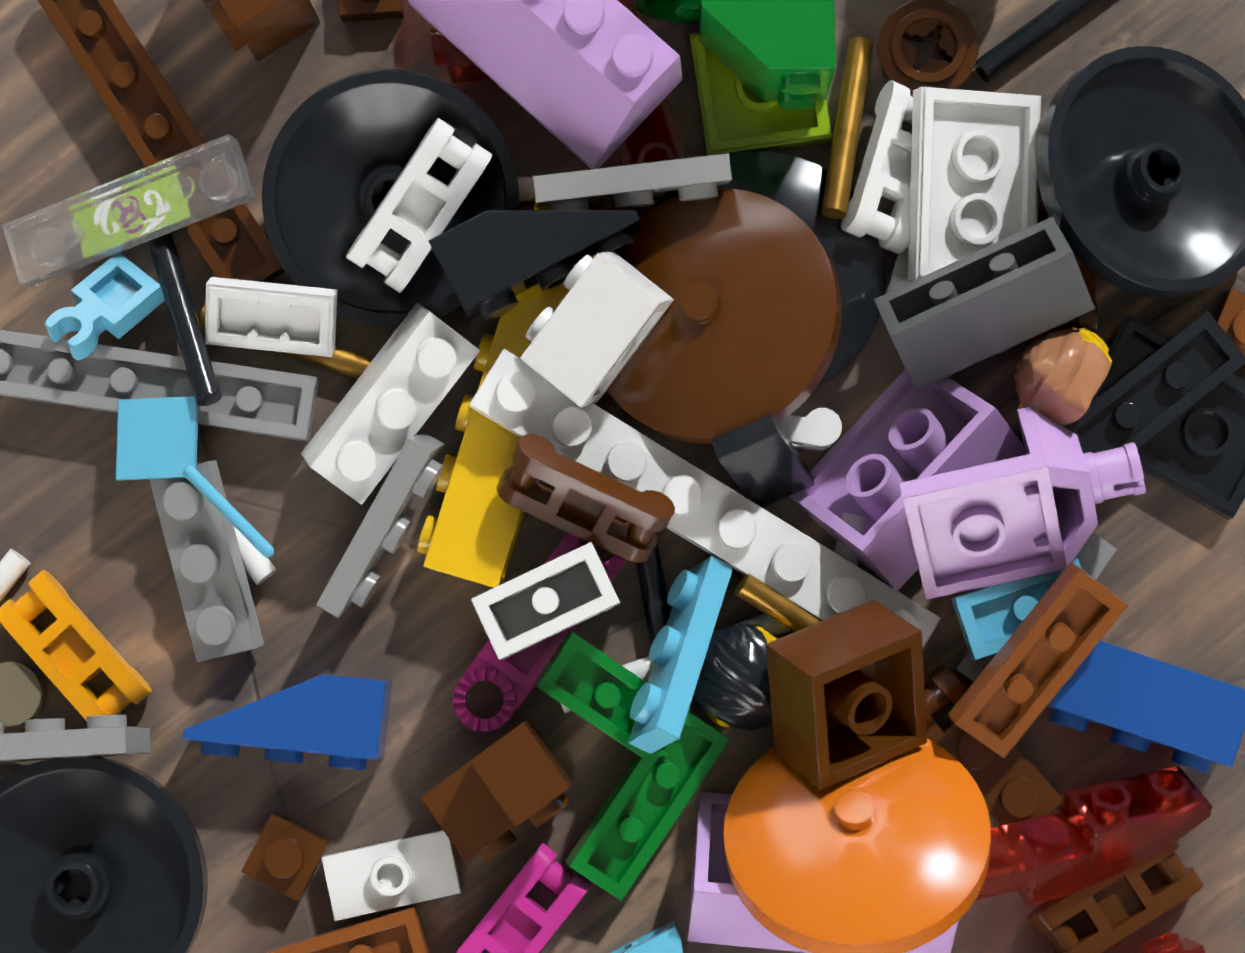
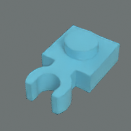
(108, 299)

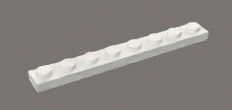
(705, 508)

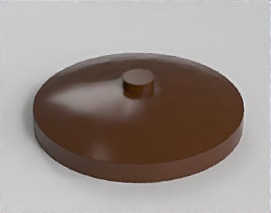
(746, 321)

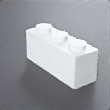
(389, 403)

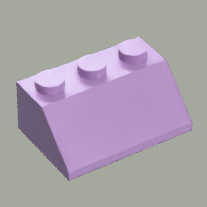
(896, 441)

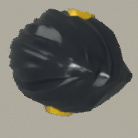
(736, 679)

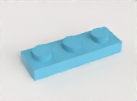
(679, 655)

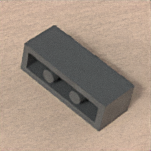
(985, 303)

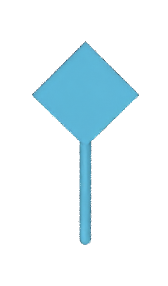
(160, 442)

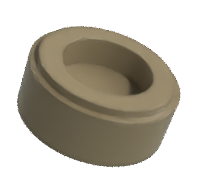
(21, 693)

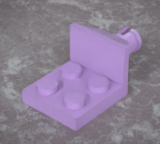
(1014, 513)

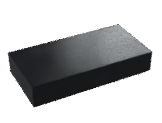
(763, 461)

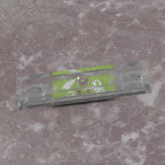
(129, 211)

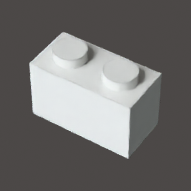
(594, 326)
(545, 601)

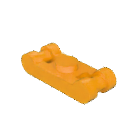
(71, 649)

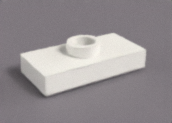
(271, 316)
(391, 874)

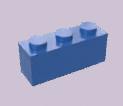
(1153, 704)

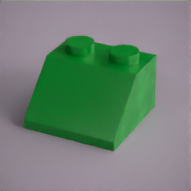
(774, 46)

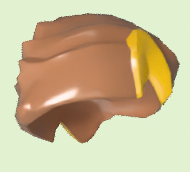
(1062, 373)

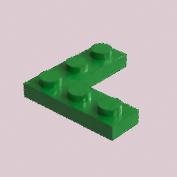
(654, 784)

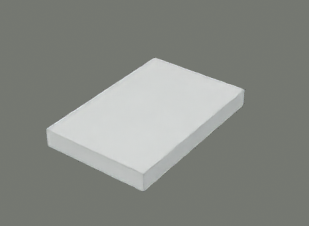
(969, 173)

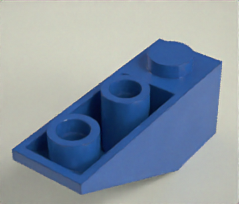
(318, 716)

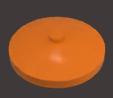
(864, 860)

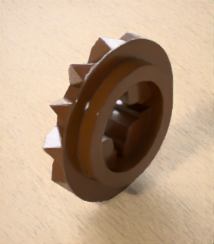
(916, 22)

